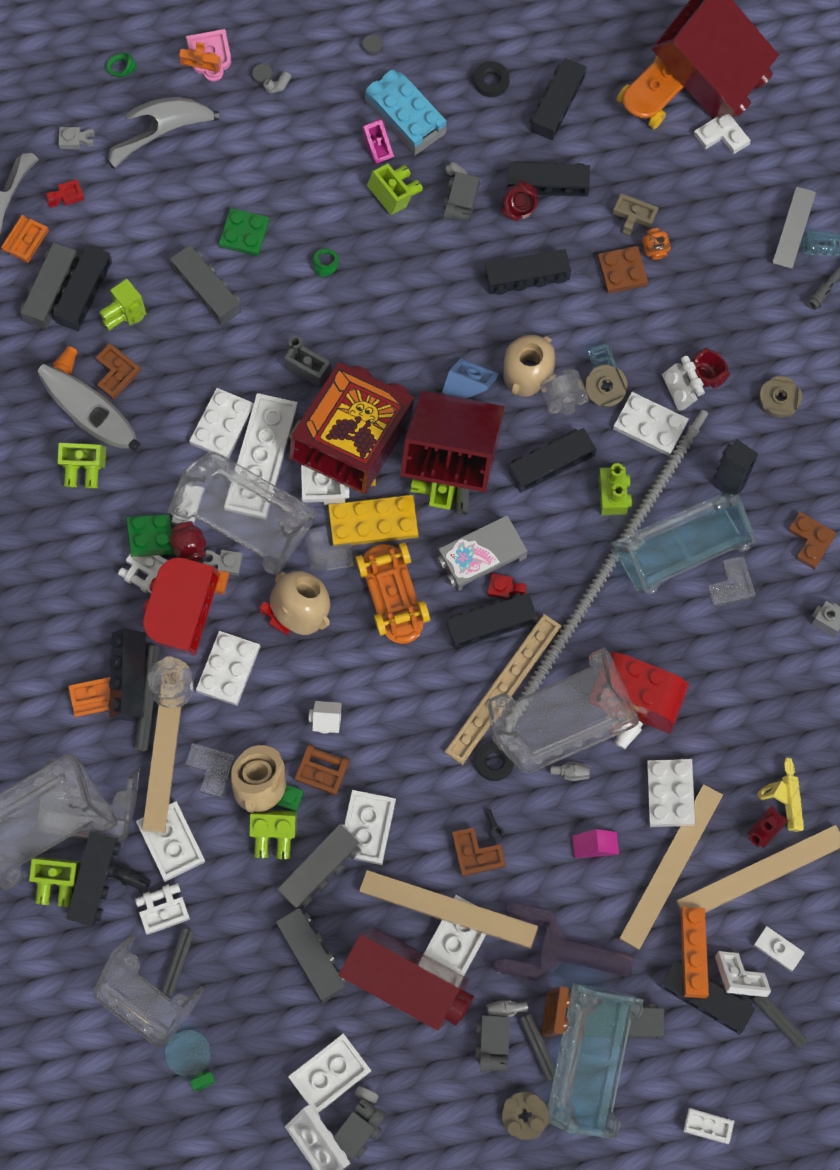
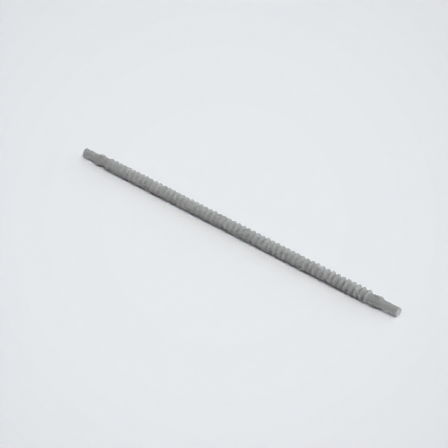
(684, 444)

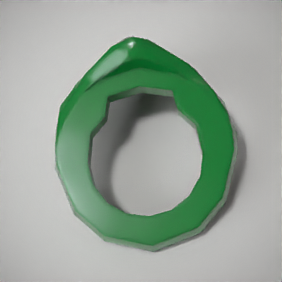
(131, 67)
(321, 269)

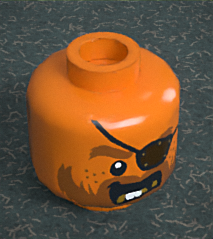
(656, 244)

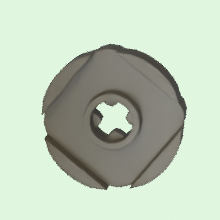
(609, 374)
(789, 390)
(536, 1123)

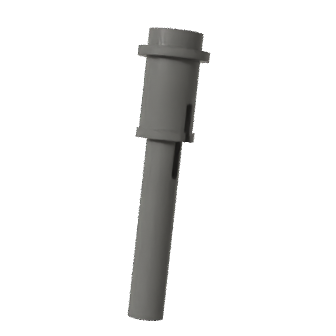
(815, 300)

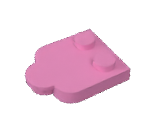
(216, 43)

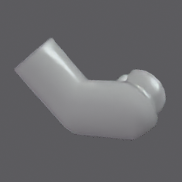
(277, 86)
(453, 168)

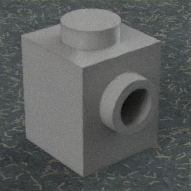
(827, 618)

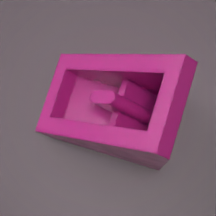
(377, 141)
(595, 844)

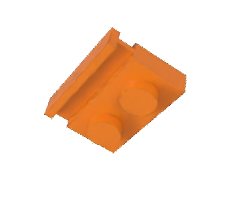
(25, 239)
(90, 697)

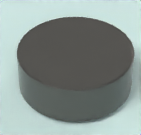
(372, 45)
(261, 73)

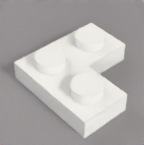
(723, 129)
(737, 979)

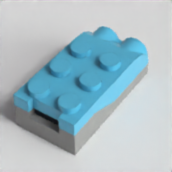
(406, 111)

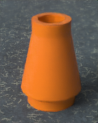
(66, 360)

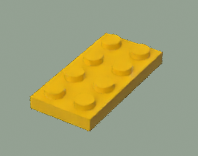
(373, 520)

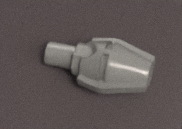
(572, 771)
(505, 1008)

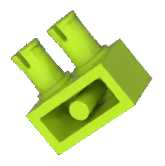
(390, 189)
(126, 306)
(74, 456)
(613, 490)
(440, 494)
(273, 824)
(54, 871)

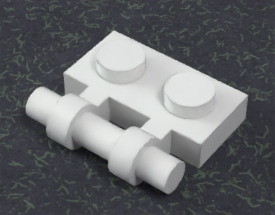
(679, 386)
(147, 564)
(163, 915)

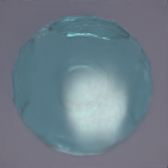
(188, 1053)

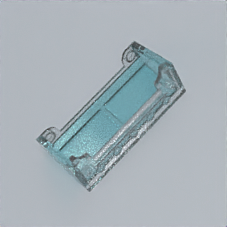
(684, 541)
(592, 1061)

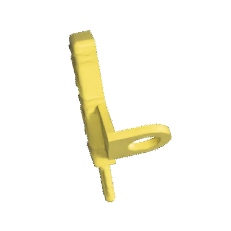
(787, 793)

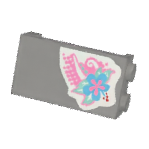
(481, 552)

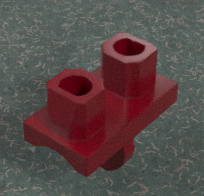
(766, 827)

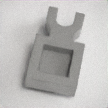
(72, 137)
(226, 561)

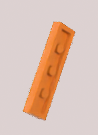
(694, 952)

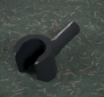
(493, 824)

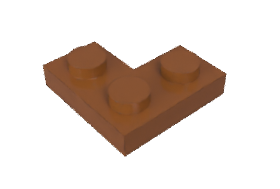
(121, 371)
(816, 537)
(476, 860)

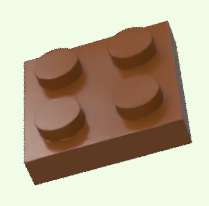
(622, 269)
(554, 1018)

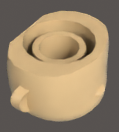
(524, 379)
(300, 602)
(258, 778)

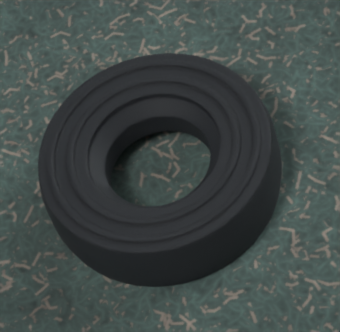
(491, 90)
(484, 770)

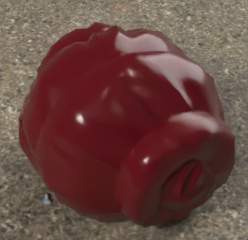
(519, 201)
(710, 368)
(188, 541)

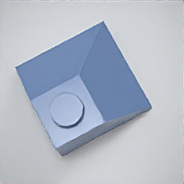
(468, 379)

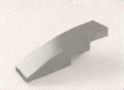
(794, 228)

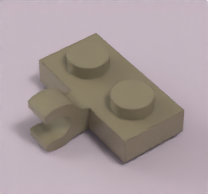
(634, 211)

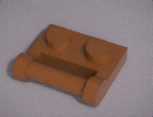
(320, 776)

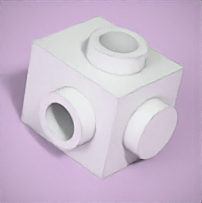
(326, 717)

